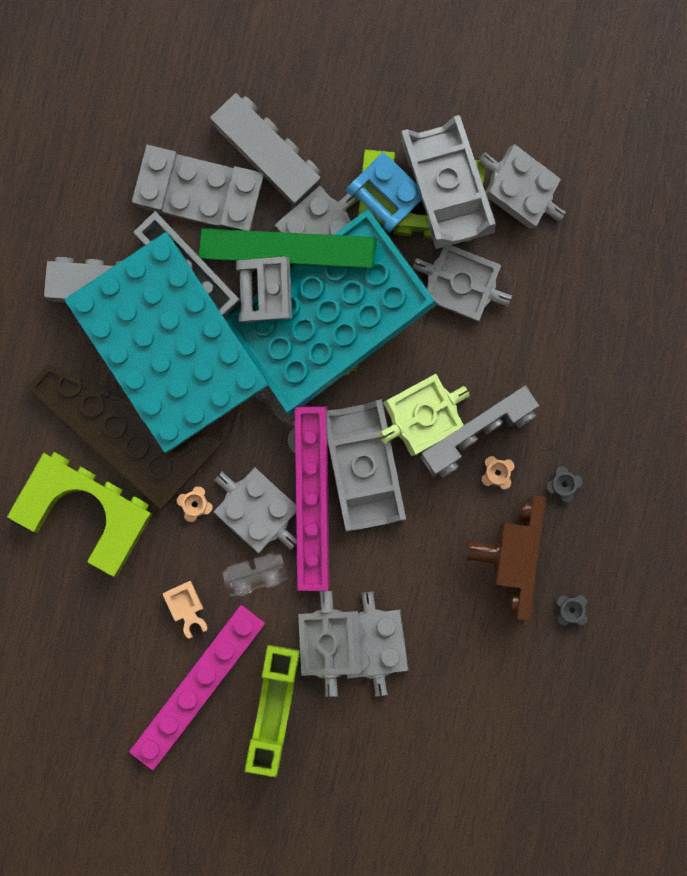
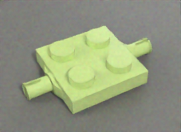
(423, 414)

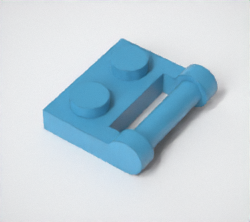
(392, 184)

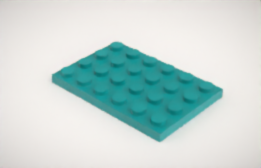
(335, 319)
(166, 342)

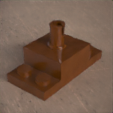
(515, 556)

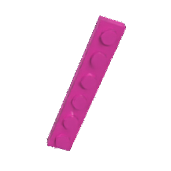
(312, 498)
(197, 687)

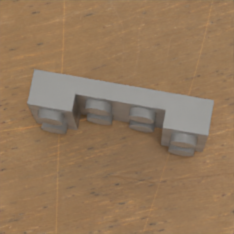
(449, 183)
(197, 190)
(514, 409)
(364, 467)

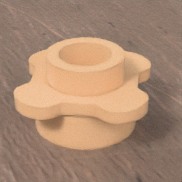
(503, 479)
(191, 512)

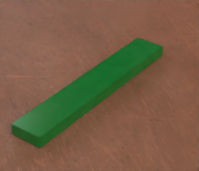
(301, 248)

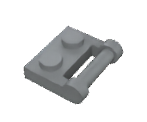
(273, 289)

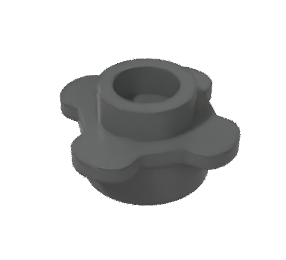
(563, 475)
(578, 604)

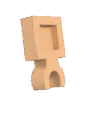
(184, 604)

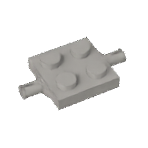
(522, 186)
(317, 214)
(462, 282)
(256, 510)
(329, 643)
(380, 644)

